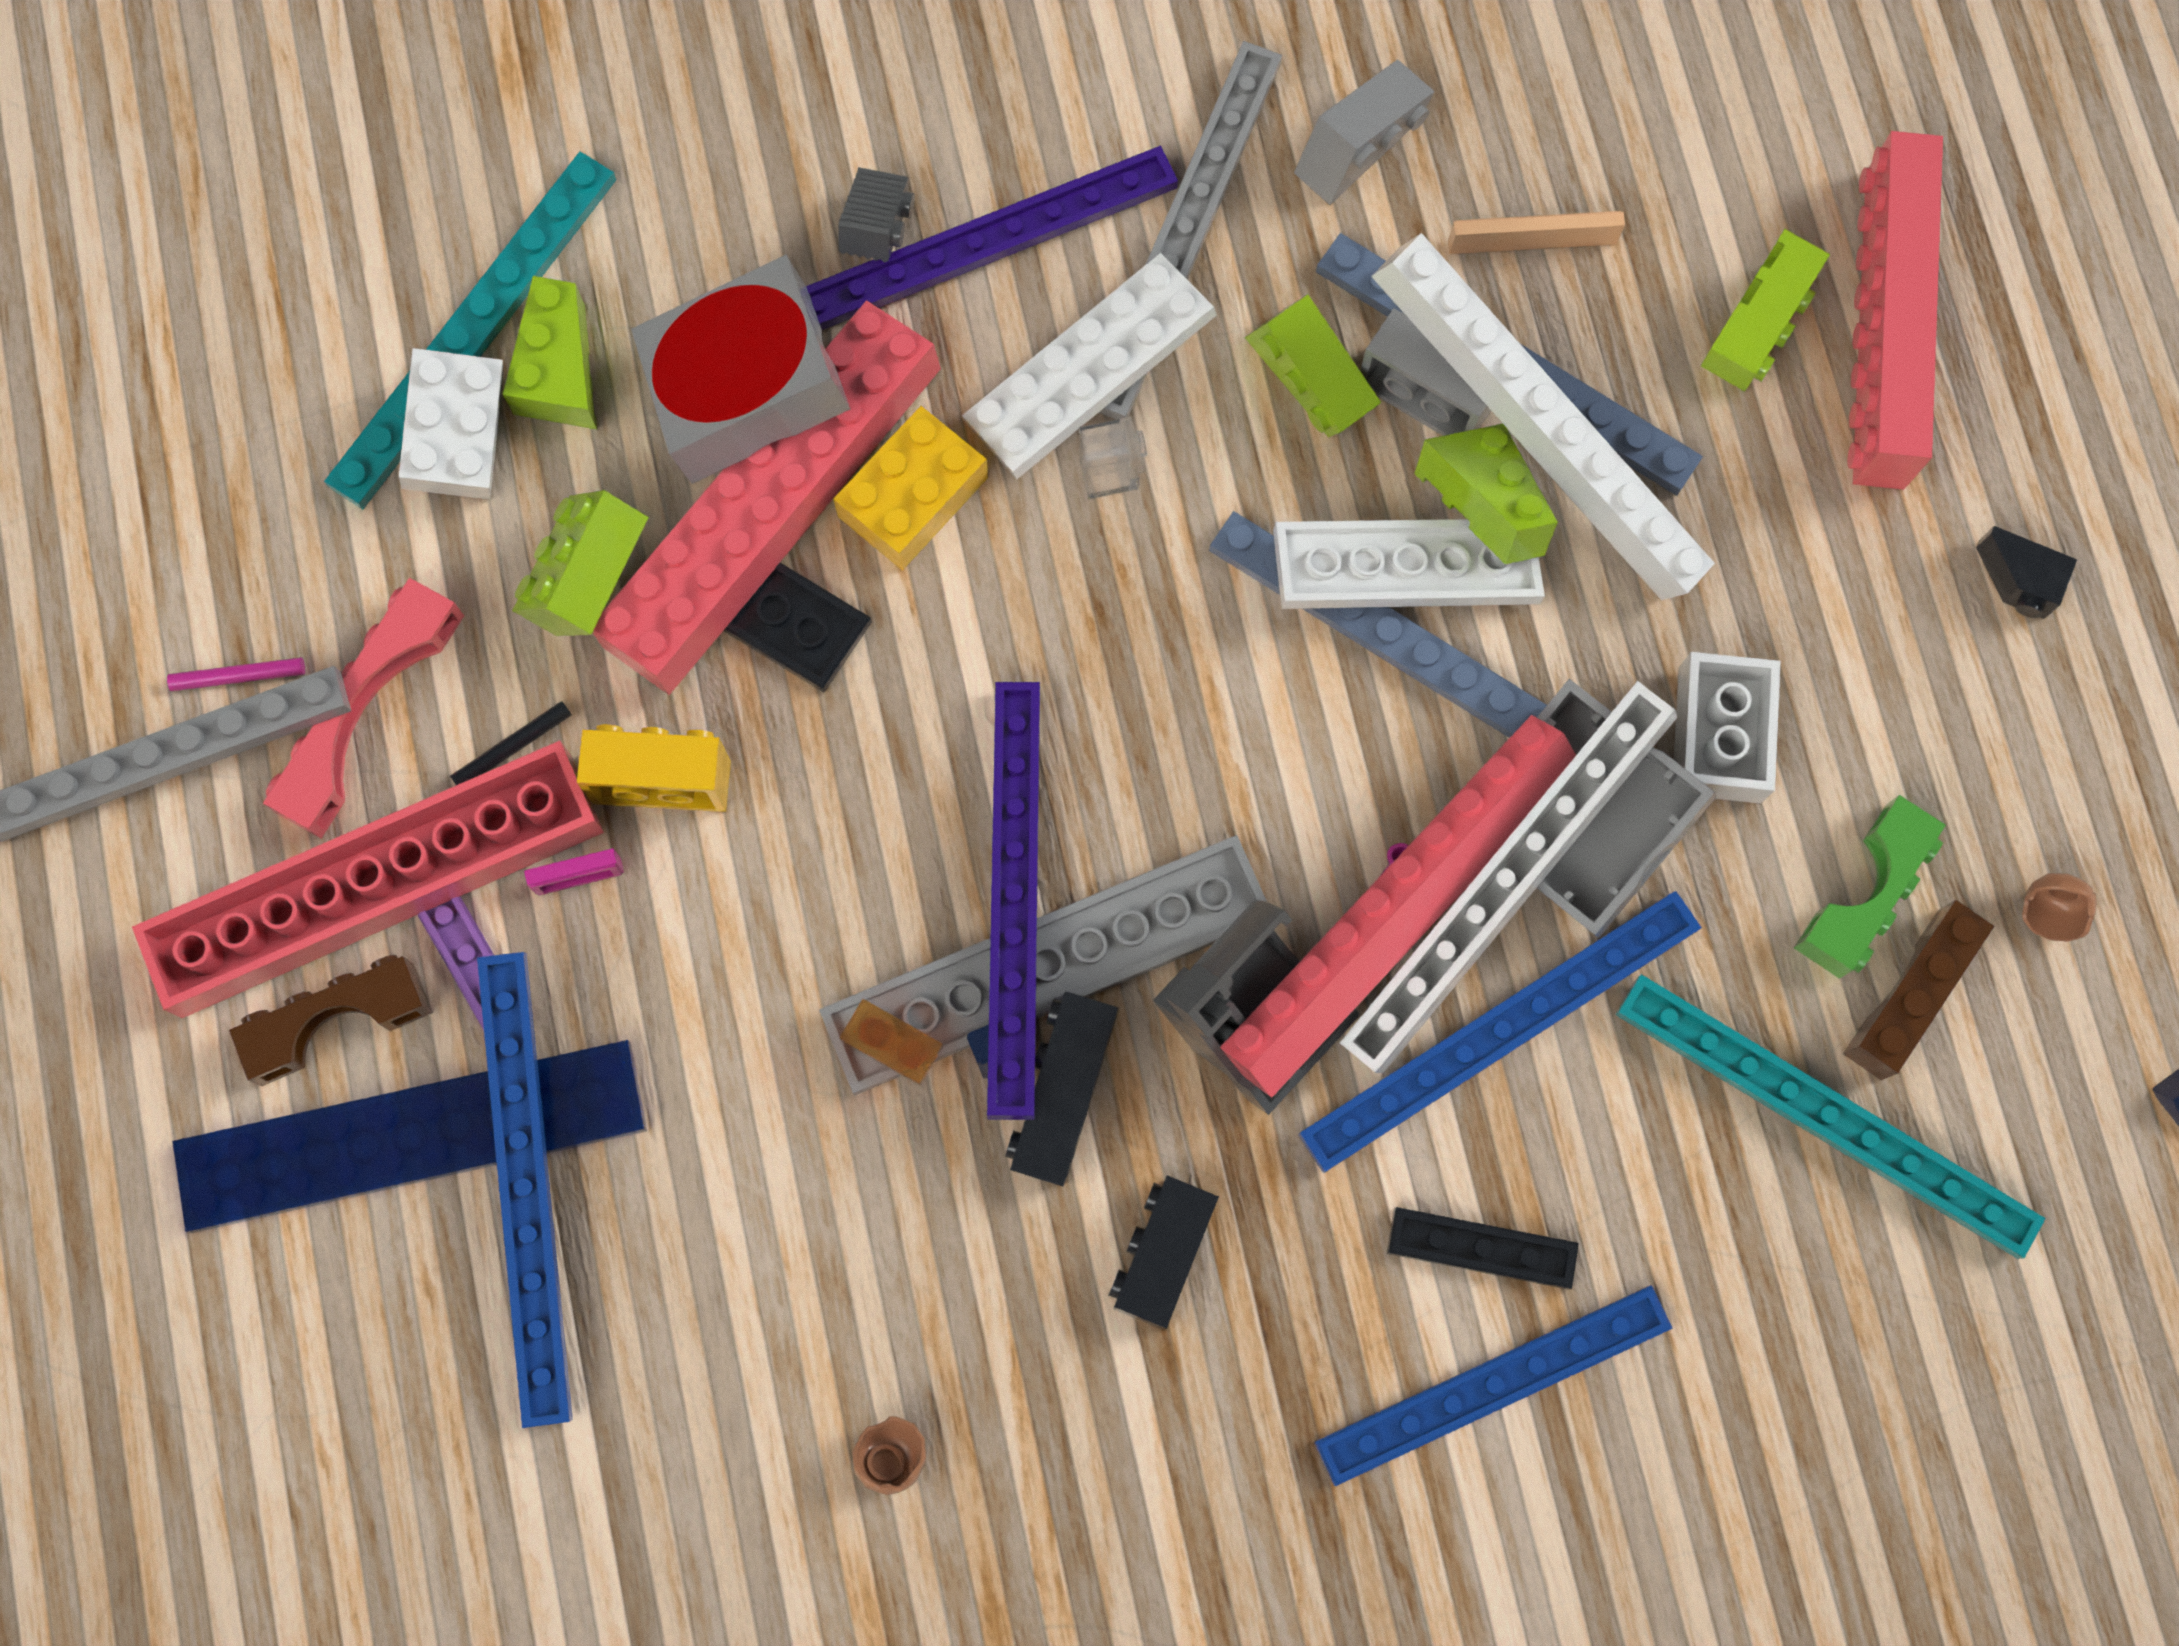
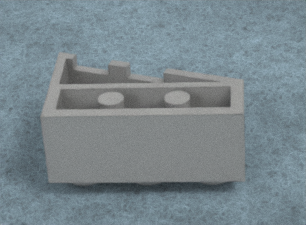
(1362, 130)

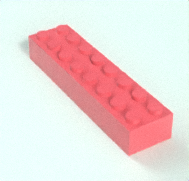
(1896, 311)

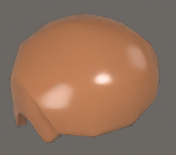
(2059, 907)
(889, 1456)

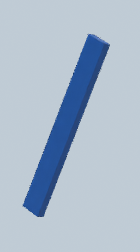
(1492, 1385)

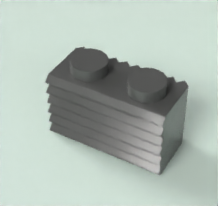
(874, 214)

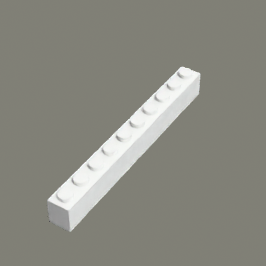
(1542, 418)
(1509, 878)

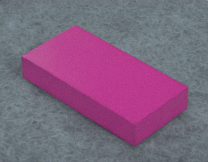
(574, 872)

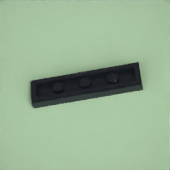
(1482, 1248)

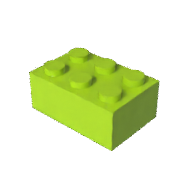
(579, 563)

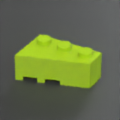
(1765, 311)
(551, 357)
(1314, 366)
(1492, 488)

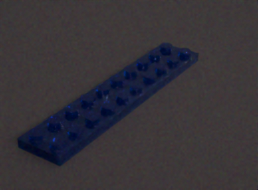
(395, 1139)

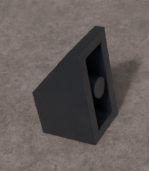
(2025, 572)

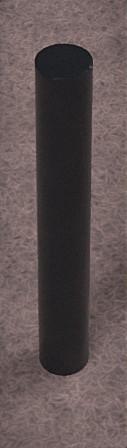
(512, 743)

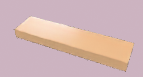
(1536, 232)

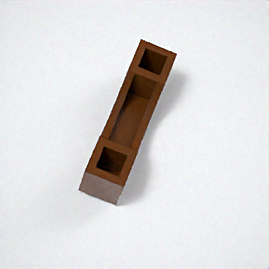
(1912, 1004)
(277, 1041)

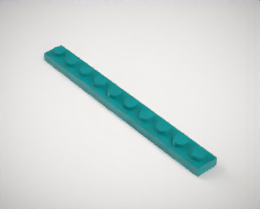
(479, 317)
(1831, 1117)

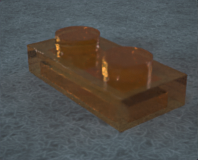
(891, 1042)

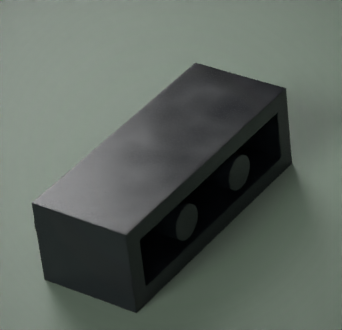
(1163, 1251)

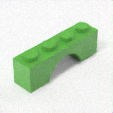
(1899, 844)

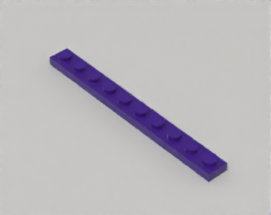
(993, 236)
(1014, 903)

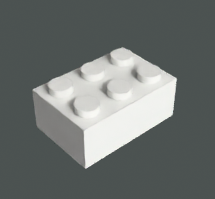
(451, 424)
(1729, 724)

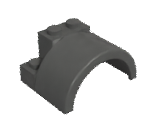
(1229, 986)

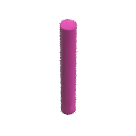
(236, 674)

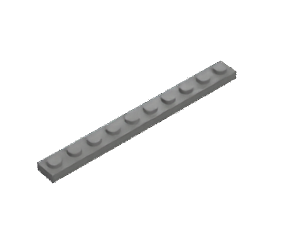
(1210, 174)
(172, 752)

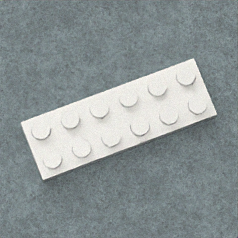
(1089, 365)
(1396, 566)

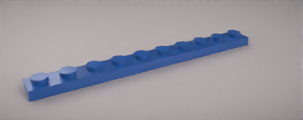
(1499, 1032)
(524, 1190)

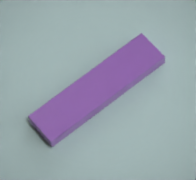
(459, 945)

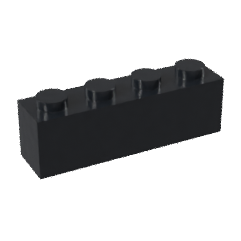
(1064, 1087)

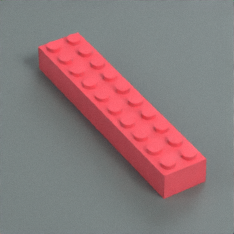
(763, 507)
(366, 880)

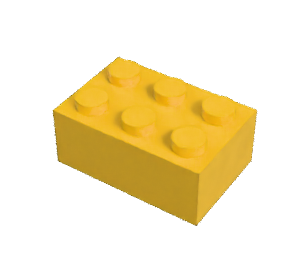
(911, 487)
(654, 769)

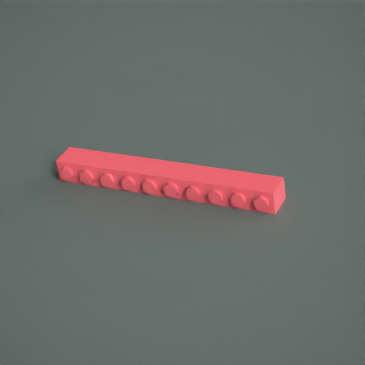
(1397, 908)

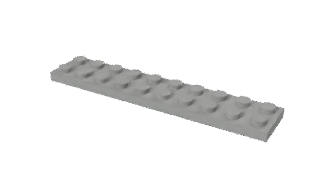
(1078, 952)

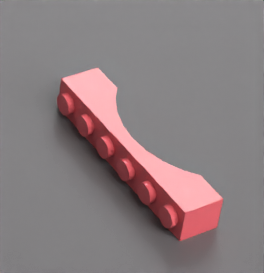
(412, 629)

